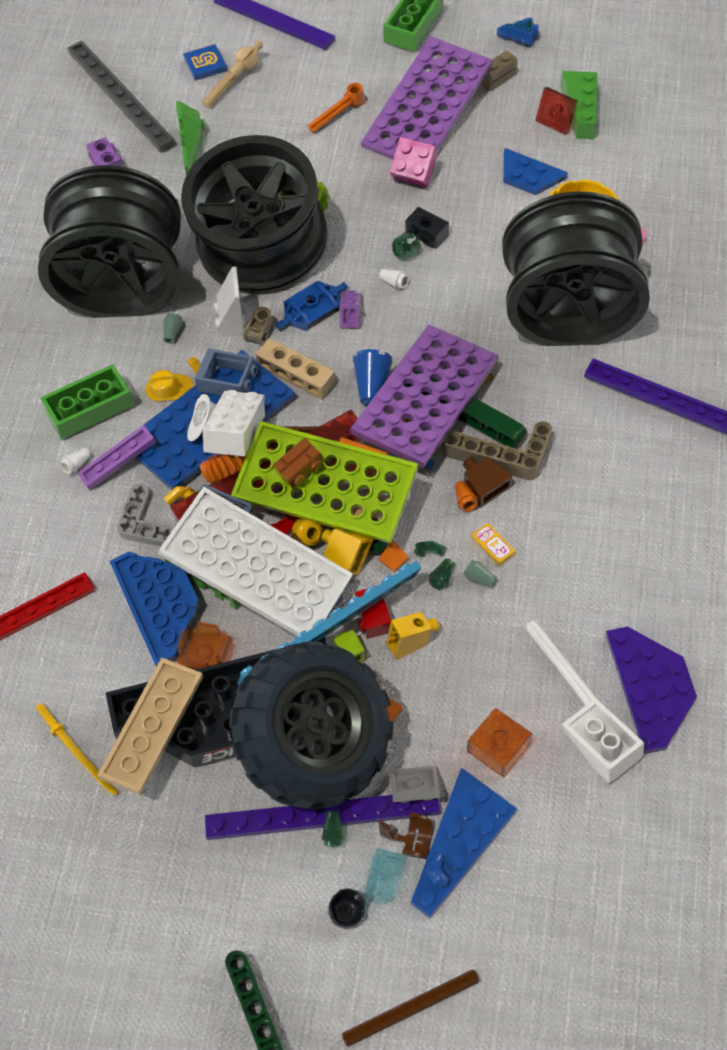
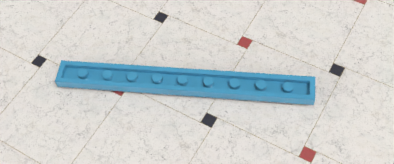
(354, 608)

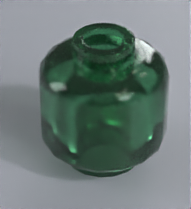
(405, 245)

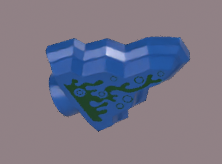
(521, 31)

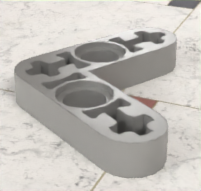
(136, 523)

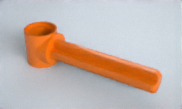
(353, 97)

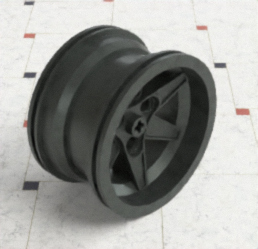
(253, 174)
(110, 242)
(575, 270)

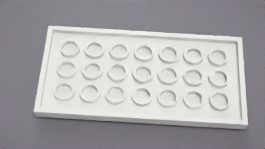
(254, 563)

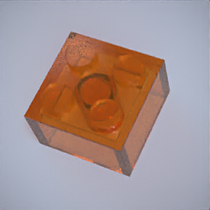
(499, 742)

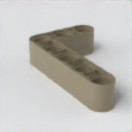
(502, 454)

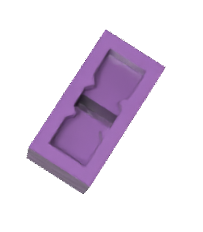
(103, 153)

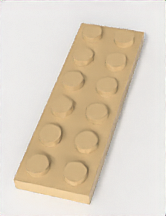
(150, 726)

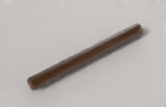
(410, 1007)

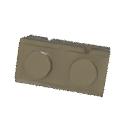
(501, 70)

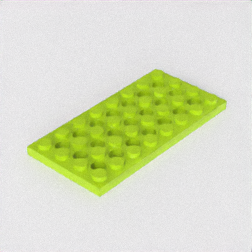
(323, 512)

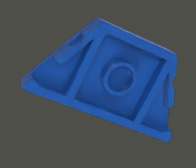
(529, 173)

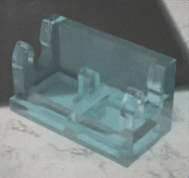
(382, 876)

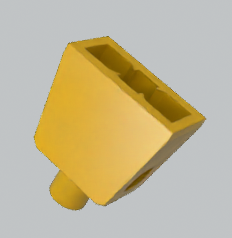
(346, 549)
(410, 634)

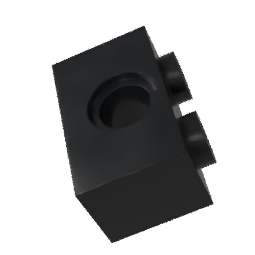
(427, 227)

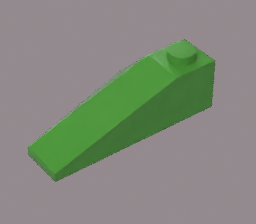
(190, 132)

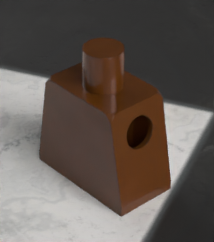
(486, 479)

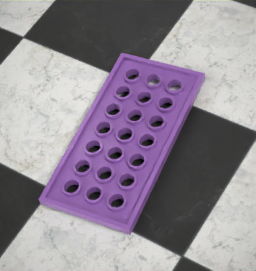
(430, 112)
(429, 404)

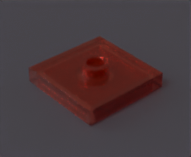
(556, 110)

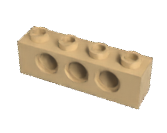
(296, 368)

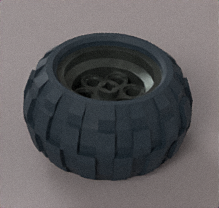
(264, 731)

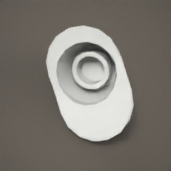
(202, 412)

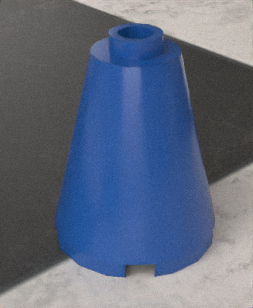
(370, 372)

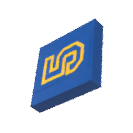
(205, 62)

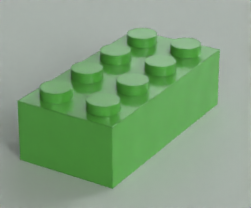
(411, 22)
(87, 401)

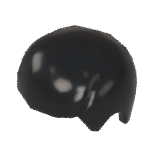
(346, 908)

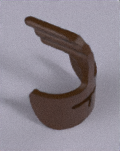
(424, 828)

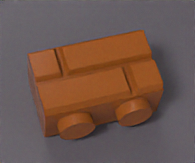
(298, 463)

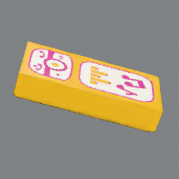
(493, 544)

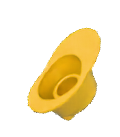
(167, 386)

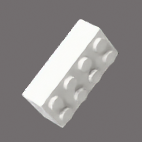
(233, 423)

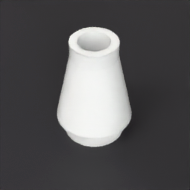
(396, 278)
(73, 462)

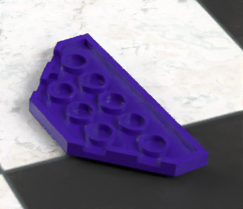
(653, 685)

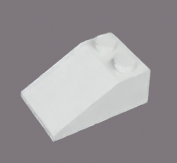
(229, 306)
(604, 740)

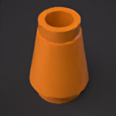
(465, 496)

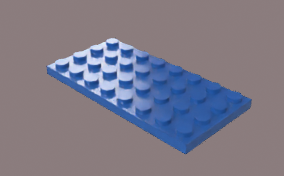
(176, 458)

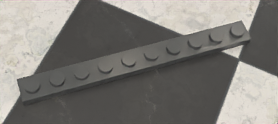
(121, 96)

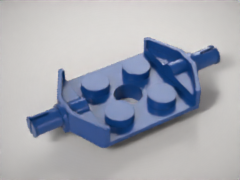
(301, 314)

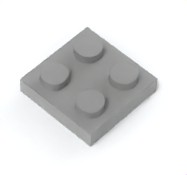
(415, 784)

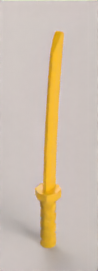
(57, 729)

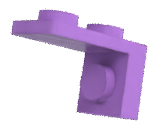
(350, 309)

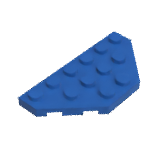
(159, 601)

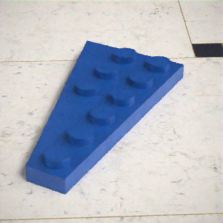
(466, 830)

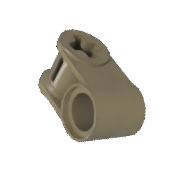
(259, 326)

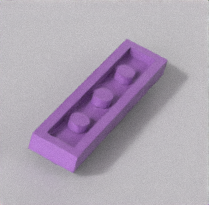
(116, 457)

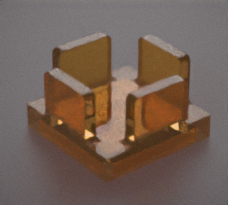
(203, 646)

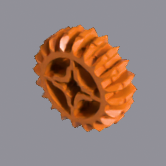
(221, 466)

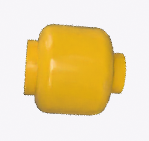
(308, 531)

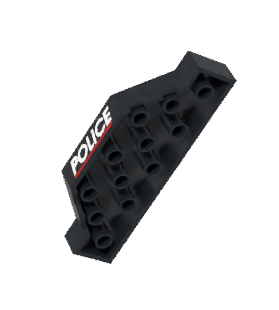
(204, 728)

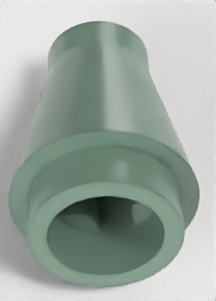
(172, 325)
(479, 573)

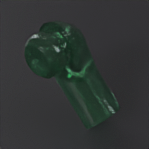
(430, 546)

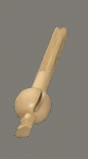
(246, 60)

